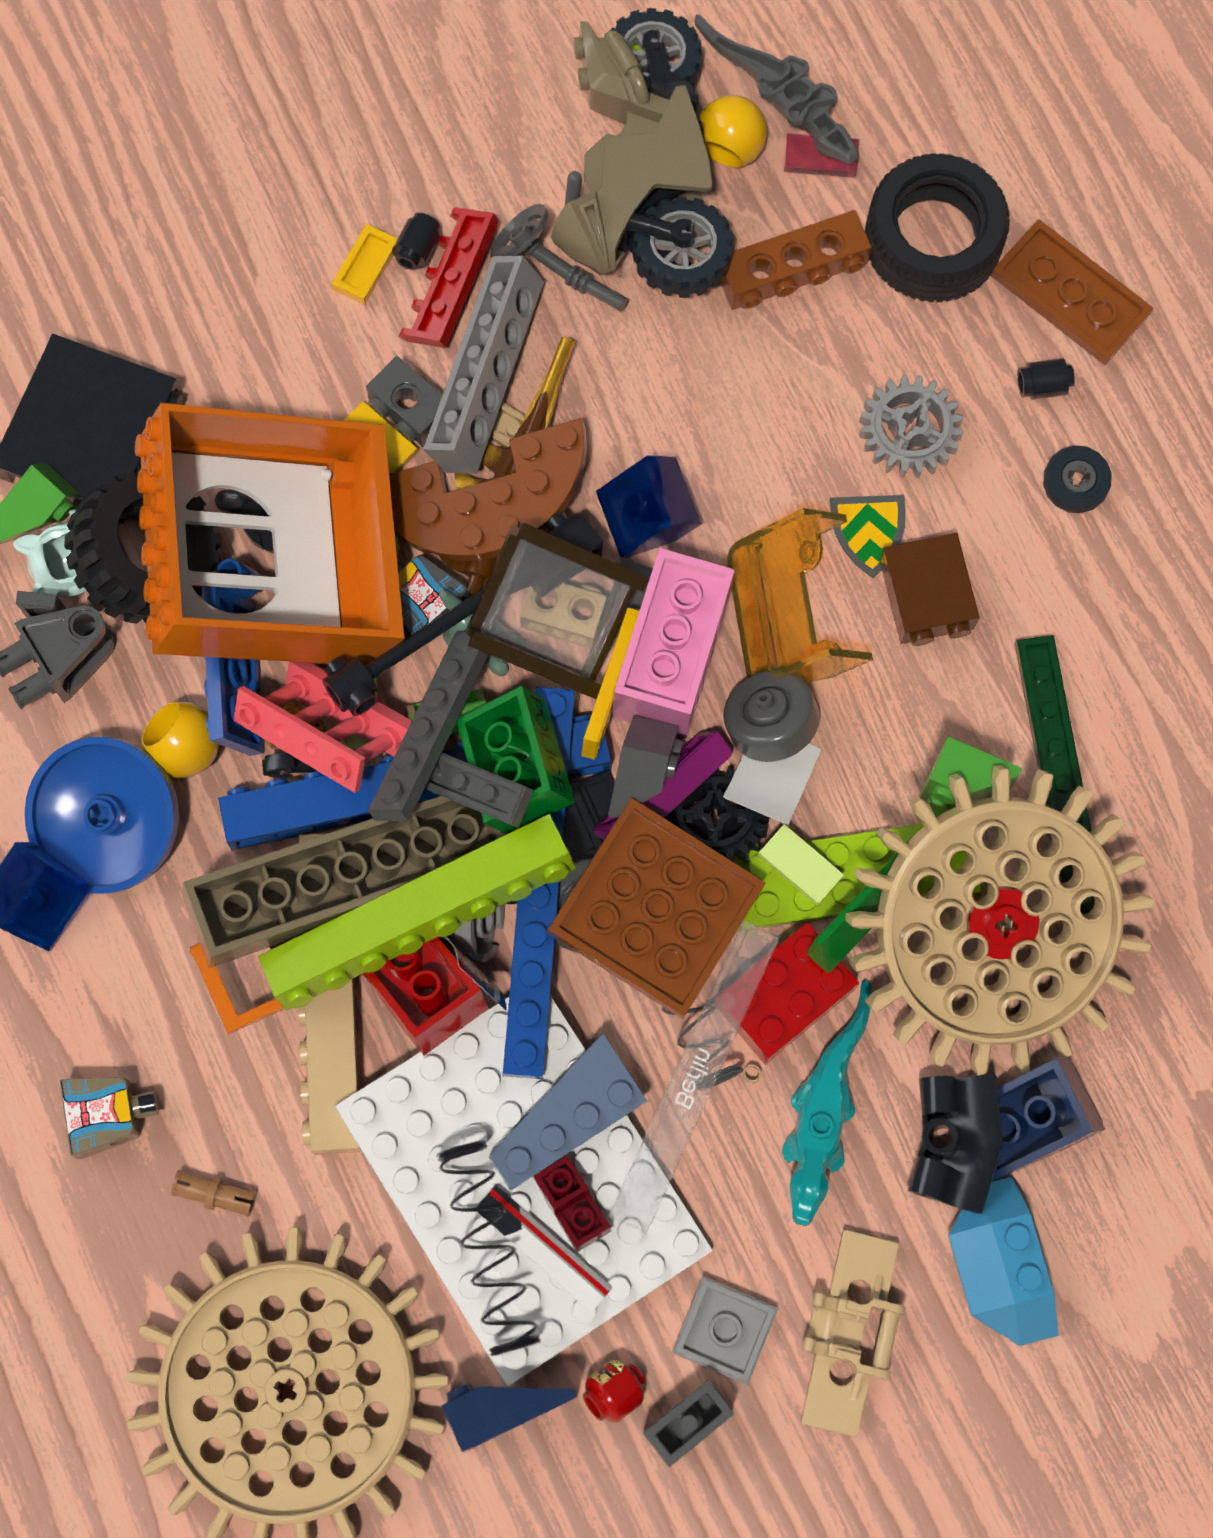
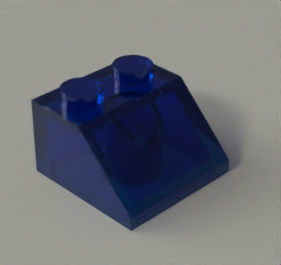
(648, 506)
(38, 895)

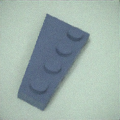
(577, 1108)

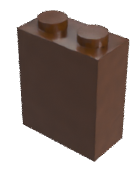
(929, 589)

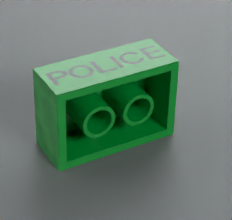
(519, 743)

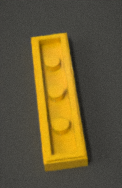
(605, 700)

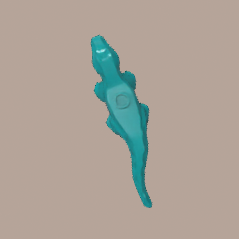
(822, 1108)

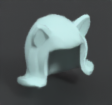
(48, 561)

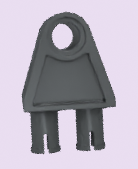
(60, 650)

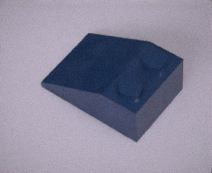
(1043, 1115)
(491, 1411)

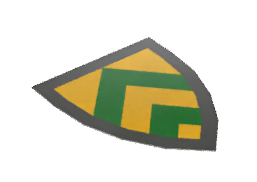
(870, 526)

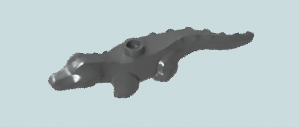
(790, 92)

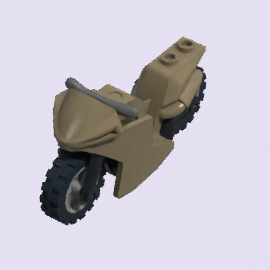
(653, 171)

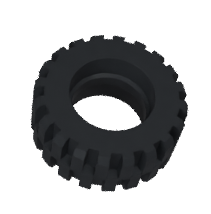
(100, 559)

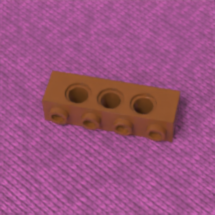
(841, 233)

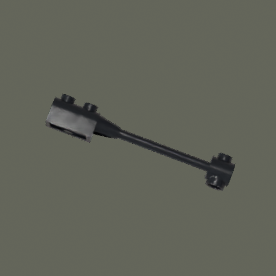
(352, 683)

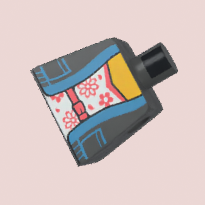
(419, 592)

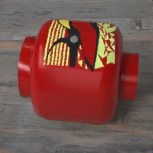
(614, 1391)

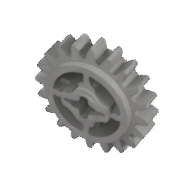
(922, 434)

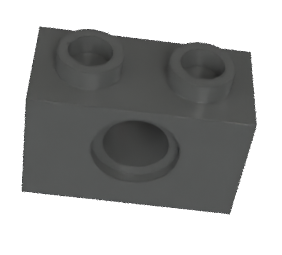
(397, 383)
(688, 1423)

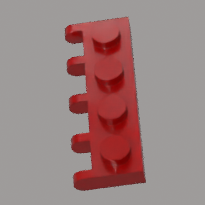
(452, 278)

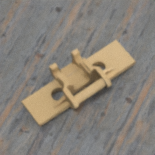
(838, 1331)

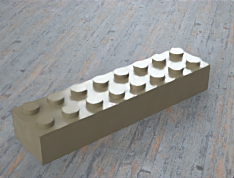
(325, 877)

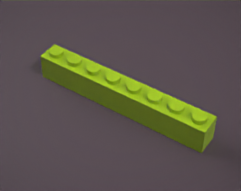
(416, 913)

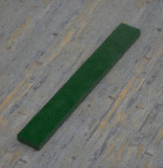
(1051, 729)

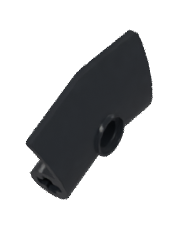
(966, 1167)

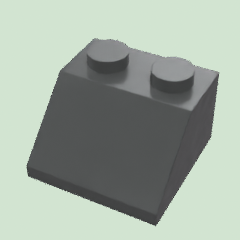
(645, 762)

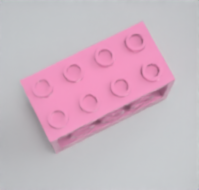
(673, 640)

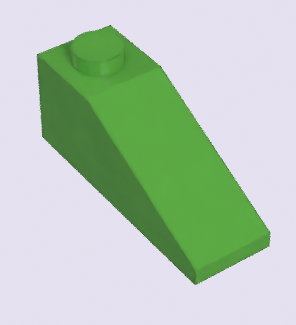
(35, 502)

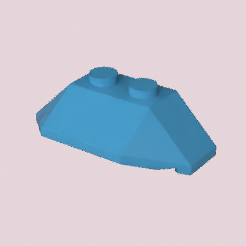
(1004, 1267)

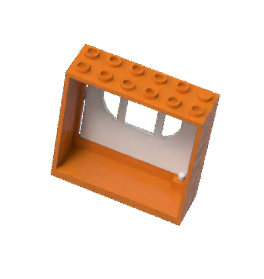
(328, 525)

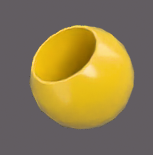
(733, 130)
(180, 739)

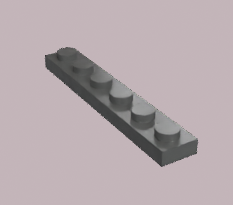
(428, 731)

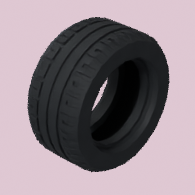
(944, 180)

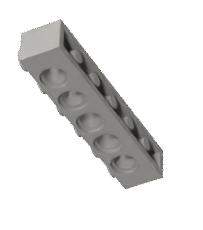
(484, 365)

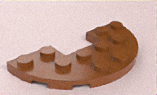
(477, 518)

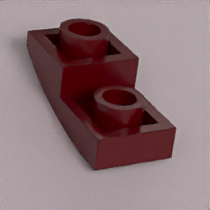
(572, 1203)

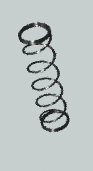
(463, 1150)

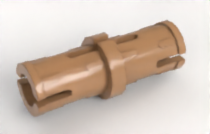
(213, 1193)

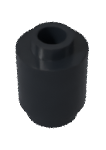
(416, 241)
(1045, 379)

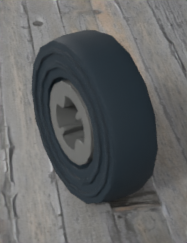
(1071, 497)

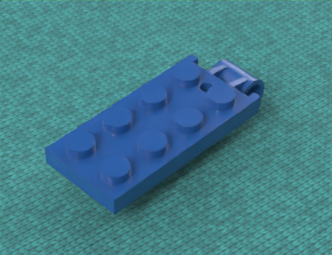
(229, 674)

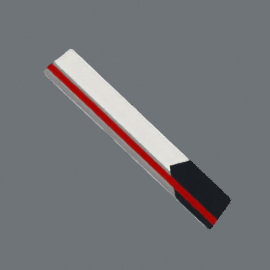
(545, 1250)

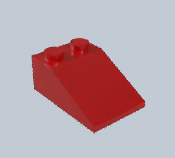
(428, 994)

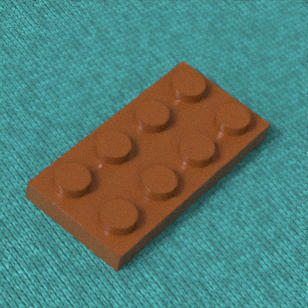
(1072, 291)

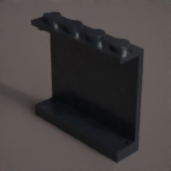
(83, 415)

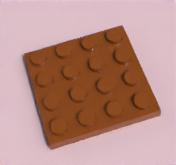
(656, 908)

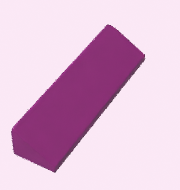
(696, 763)

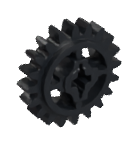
(729, 819)

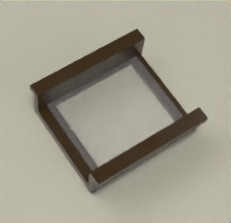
(552, 608)

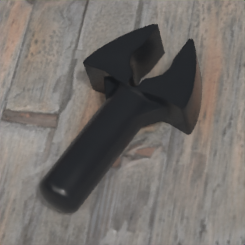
(283, 764)

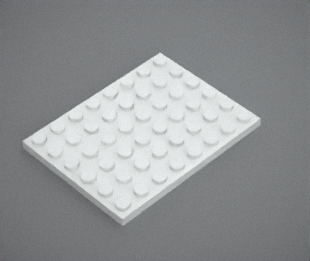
(463, 1098)

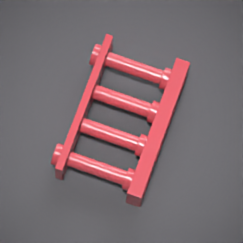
(320, 750)

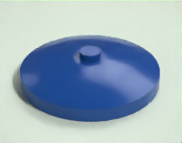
(103, 812)

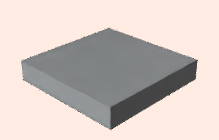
(725, 1330)

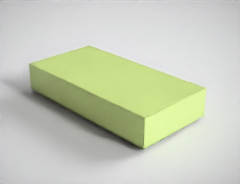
(800, 865)

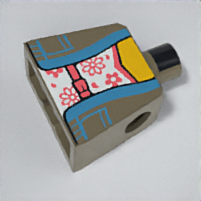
(103, 1113)

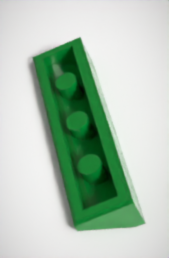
(840, 936)

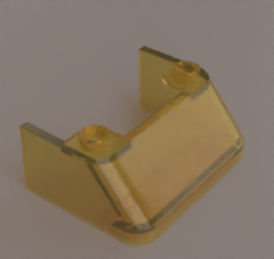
(775, 601)

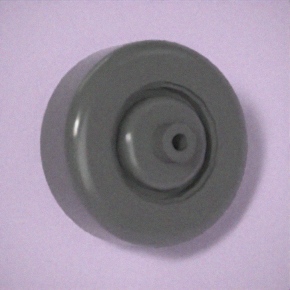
(771, 716)

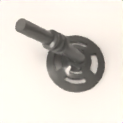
(527, 242)

